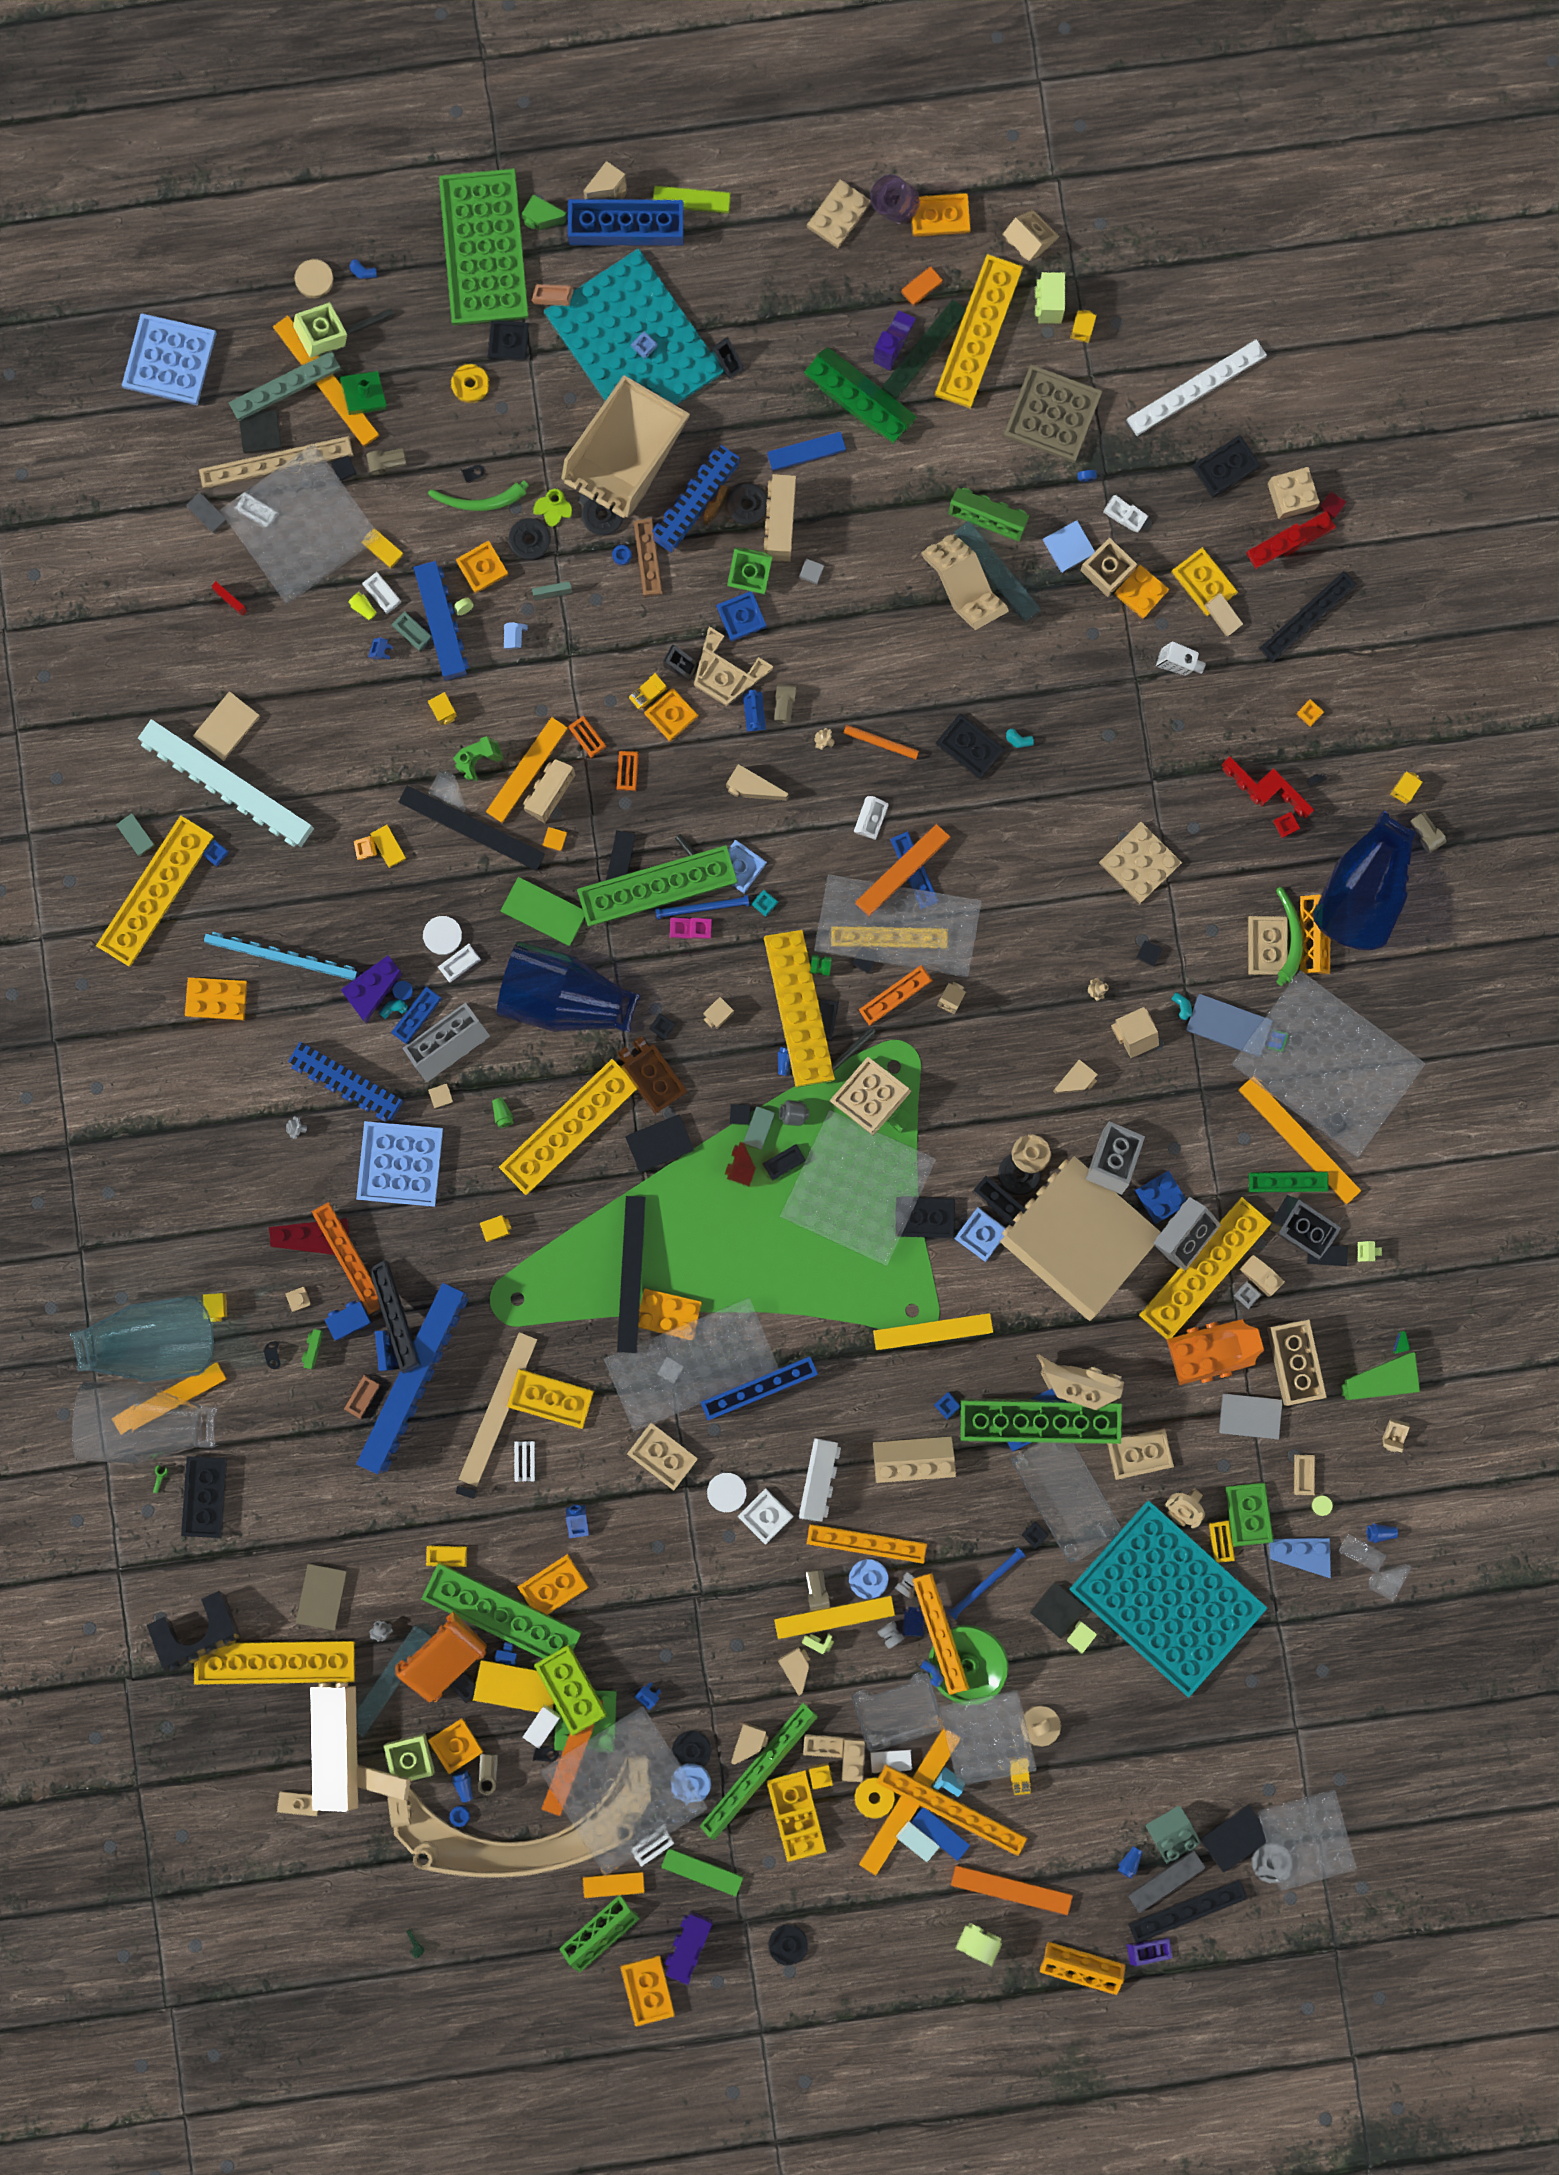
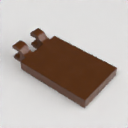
(651, 1075)

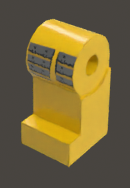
(648, 692)
(1021, 1784)

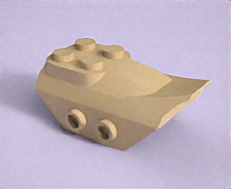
(1080, 1385)

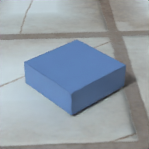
(644, 345)

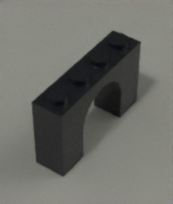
(220, 1632)

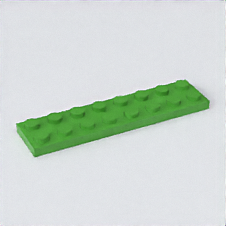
(657, 886)
(498, 1613)

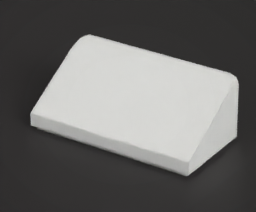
(871, 817)

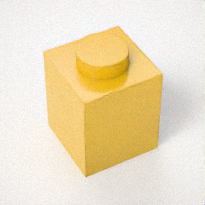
(1083, 326)
(442, 709)
(1406, 787)
(495, 1228)
(216, 1306)
(820, 1775)

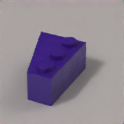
(371, 987)
(688, 1947)

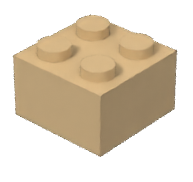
(1293, 493)
(1108, 567)

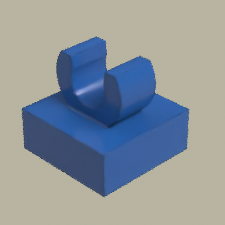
(378, 649)
(506, 1656)
(647, 1697)

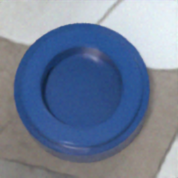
(1088, 475)
(621, 555)
(403, 990)
(459, 1816)

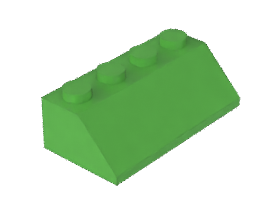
(988, 514)

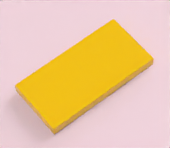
(550, 1398)
(511, 1687)

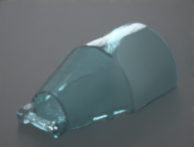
(149, 1341)

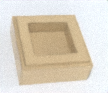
(440, 1096)

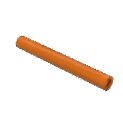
(881, 742)

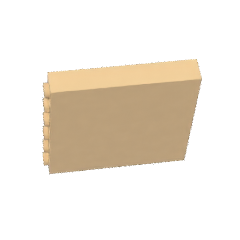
(1080, 1238)

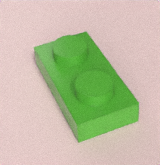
(314, 1340)

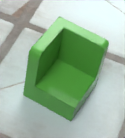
(899, 1119)

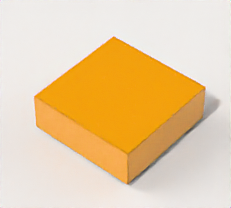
(1310, 713)
(554, 839)
(365, 848)

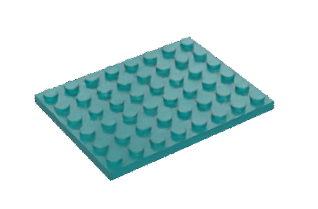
(613, 313)
(1168, 1598)

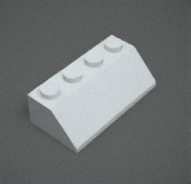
(818, 1480)

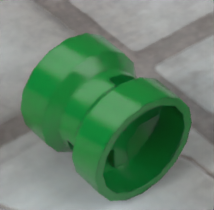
(825, 965)

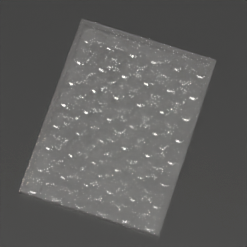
(1328, 1064)

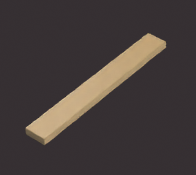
(266, 464)
(496, 1411)

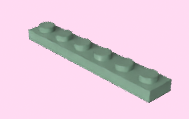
(284, 386)

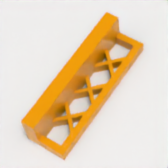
(1321, 942)
(1084, 1966)

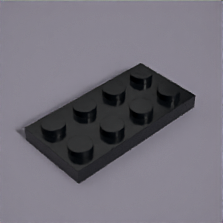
(204, 1497)

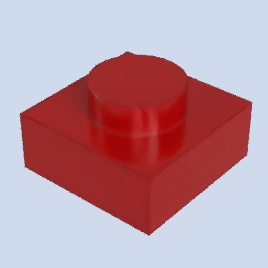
(1286, 825)

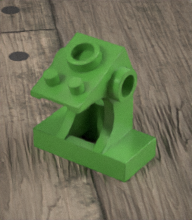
(485, 748)

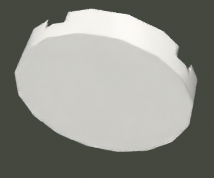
(442, 935)
(726, 1492)

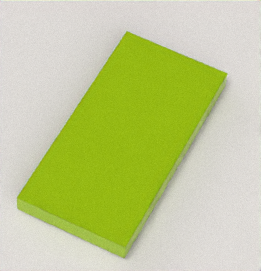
(570, 1690)

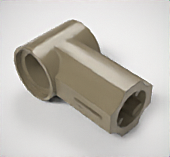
(382, 461)
(784, 702)
(1430, 836)
(817, 1593)
(488, 1771)

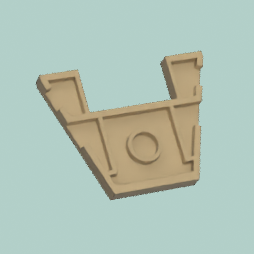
(721, 678)

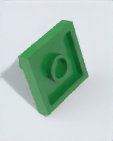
(363, 393)

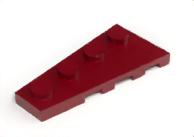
(303, 1237)

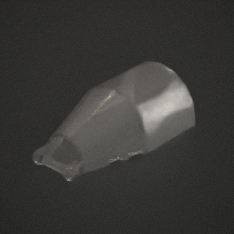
(135, 1423)

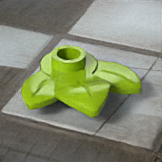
(553, 510)

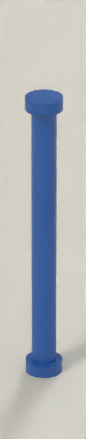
(702, 907)
(986, 1583)

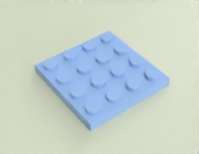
(169, 359)
(399, 1164)

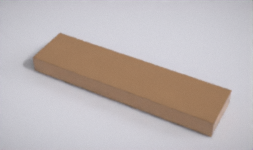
(647, 558)

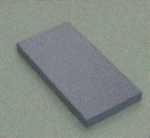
(1222, 1022)

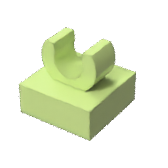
(1367, 1251)

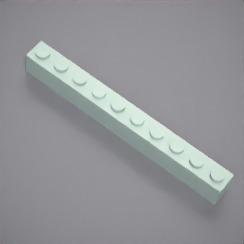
(225, 783)

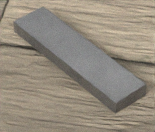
(1166, 1881)

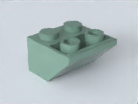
(1173, 1834)

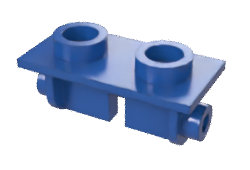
(754, 711)

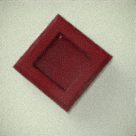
(1332, 504)

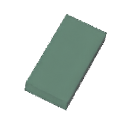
(552, 590)
(412, 631)
(135, 835)
(759, 1128)

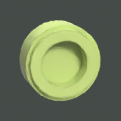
(463, 606)
(1322, 1505)

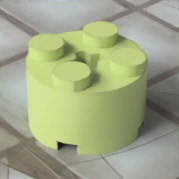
(979, 1945)

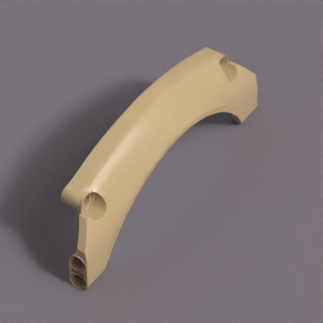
(468, 1855)

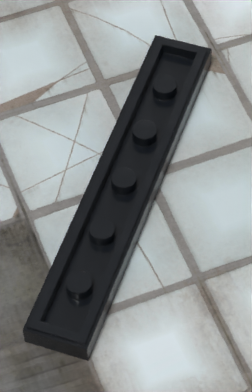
(1307, 616)
(394, 1317)
(1187, 1911)

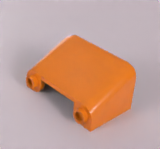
(441, 1659)

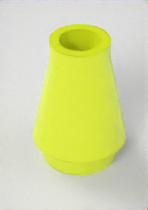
(362, 606)

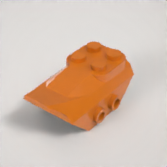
(1214, 1351)

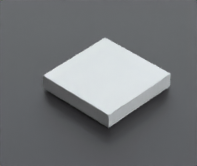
(765, 1516)

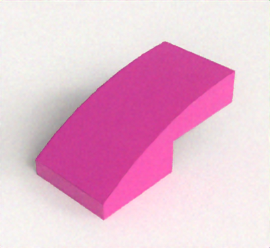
(690, 928)

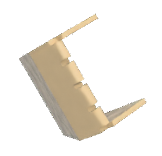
(624, 447)

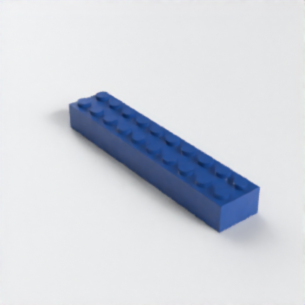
(410, 1386)

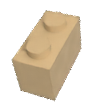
(853, 1759)

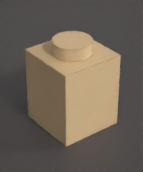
(718, 1013)

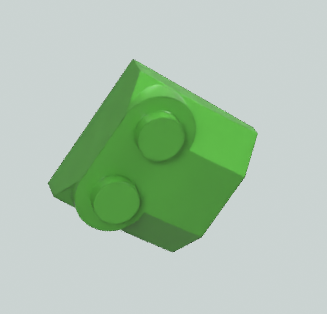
(750, 570)

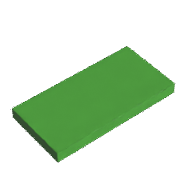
(543, 911)

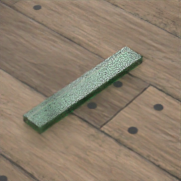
(924, 349)

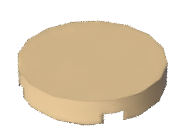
(314, 278)
(1031, 1153)

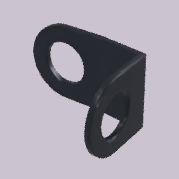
(469, 474)
(272, 1354)
(540, 1754)

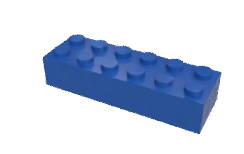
(625, 222)

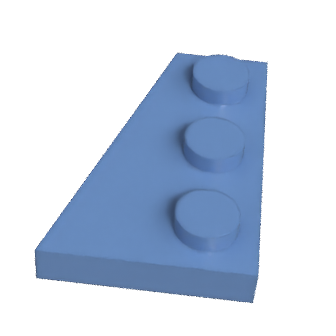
(1303, 1553)

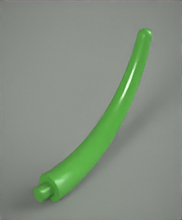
(504, 499)
(1295, 954)

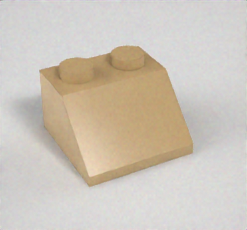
(607, 184)
(1030, 235)

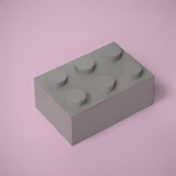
(1115, 1157)
(1187, 1233)

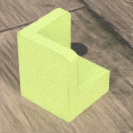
(1081, 1637)

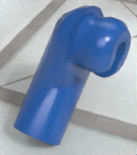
(360, 271)
(934, 1671)

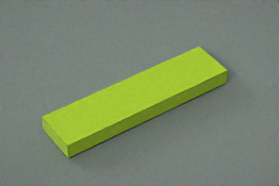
(695, 199)

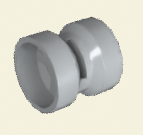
(904, 1588)
(891, 1634)

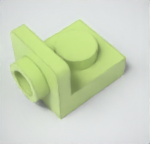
(814, 1642)

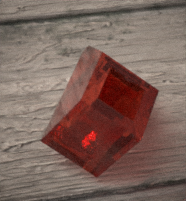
(742, 1168)

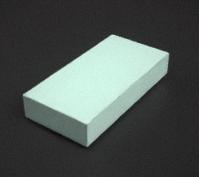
(917, 1841)

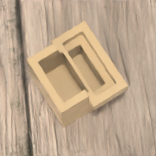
(1136, 1032)

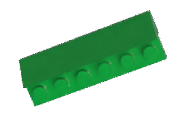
(859, 395)

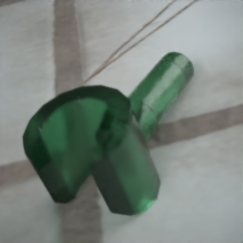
(418, 1949)

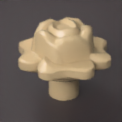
(823, 738)
(1097, 989)

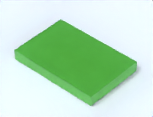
(1249, 1514)

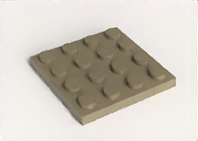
(1052, 413)

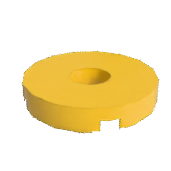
(473, 394)
(870, 1809)

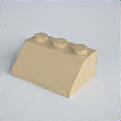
(549, 790)

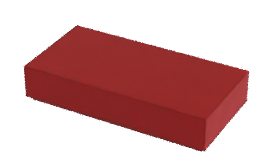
(226, 596)

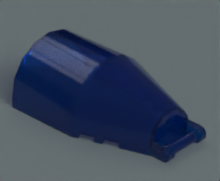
(1367, 887)
(560, 993)

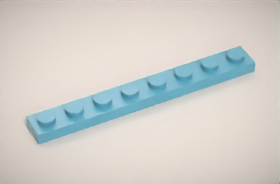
(274, 954)

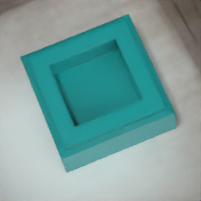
(764, 903)

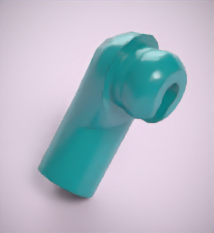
(1018, 741)
(393, 1005)
(1185, 1005)

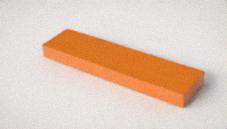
(895, 995)

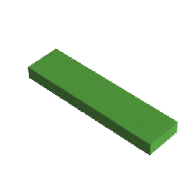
(702, 1872)

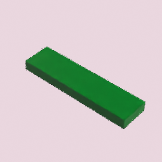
(1288, 1182)

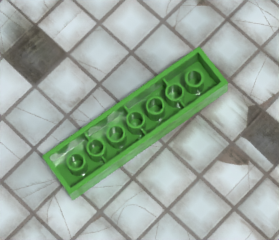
(1039, 1421)

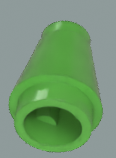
(502, 1114)

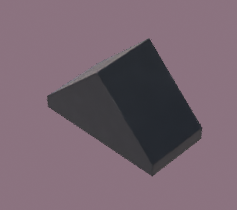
(727, 358)
(680, 663)

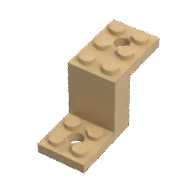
(964, 581)

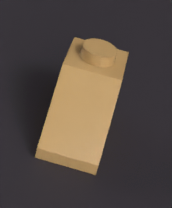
(951, 997)
(1077, 1079)
(1262, 1275)
(796, 1668)
(749, 1742)

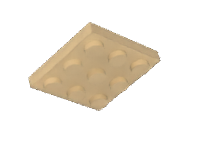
(1140, 862)
(870, 1096)

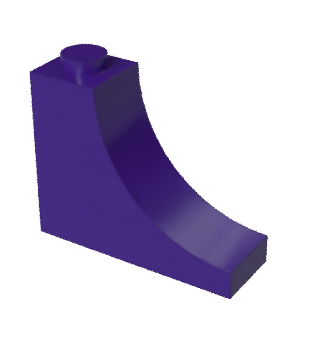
(892, 340)

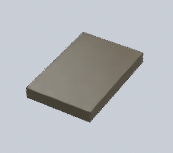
(321, 1597)

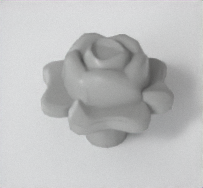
(294, 1127)
(380, 1631)

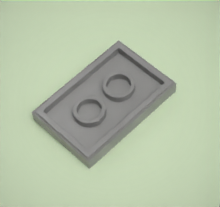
(1250, 1416)

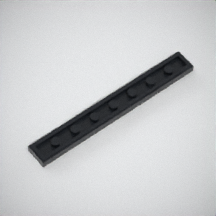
(471, 828)
(631, 1275)

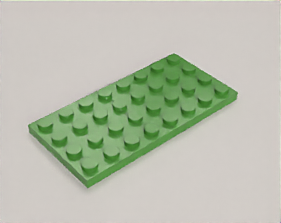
(483, 247)

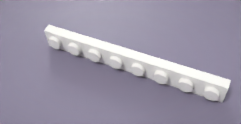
(1196, 387)

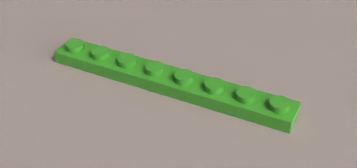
(758, 1771)

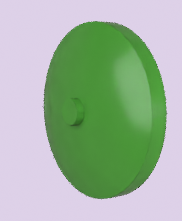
(982, 1661)

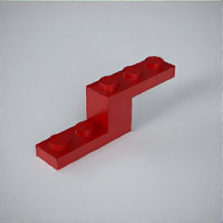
(1290, 540)
(1267, 788)

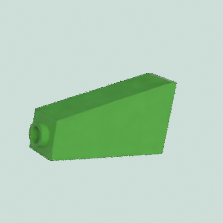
(1386, 1379)

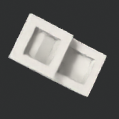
(1125, 514)

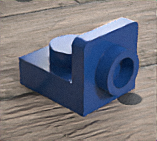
(577, 1521)

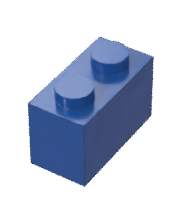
(348, 1320)

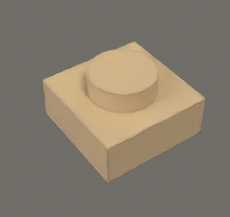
(298, 1299)

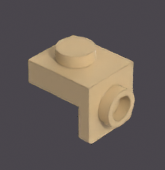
(1395, 1435)

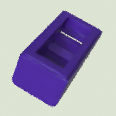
(1133, 1954)

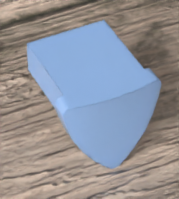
(513, 635)

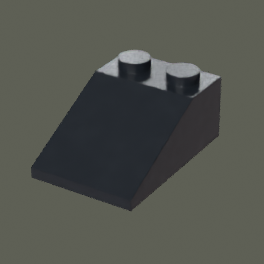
(1303, 1226)

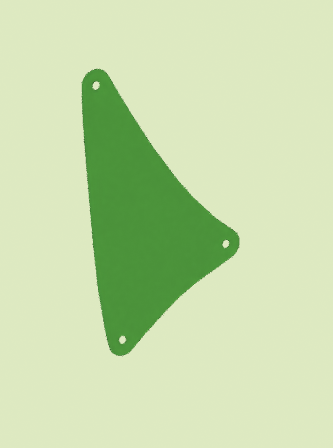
(728, 1239)

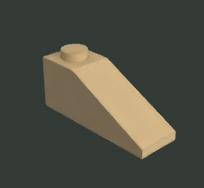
(752, 786)

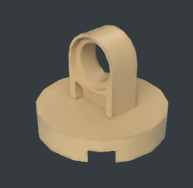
(1186, 1509)
(1042, 1725)

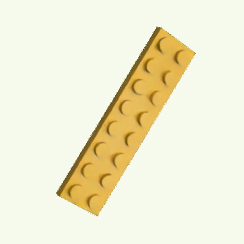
(978, 331)
(155, 891)
(799, 1008)
(568, 1127)
(1190, 1288)
(278, 1663)

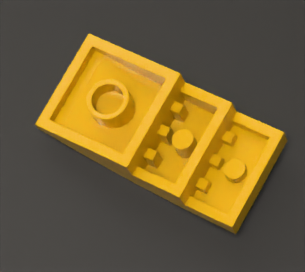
(796, 1816)

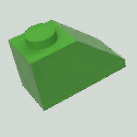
(542, 214)

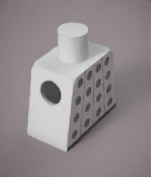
(1179, 659)

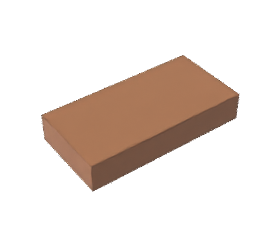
(552, 295)
(362, 1396)

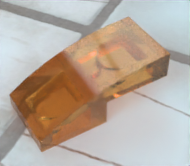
(714, 508)

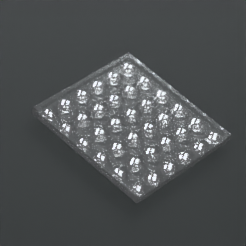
(300, 523)
(858, 1188)
(623, 1790)

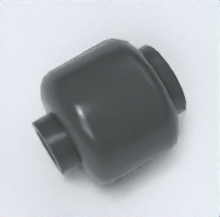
(793, 1113)

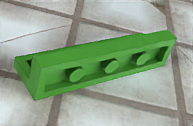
(601, 1937)

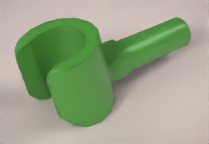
(159, 1478)

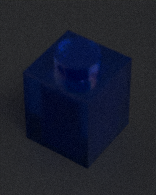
(913, 1622)

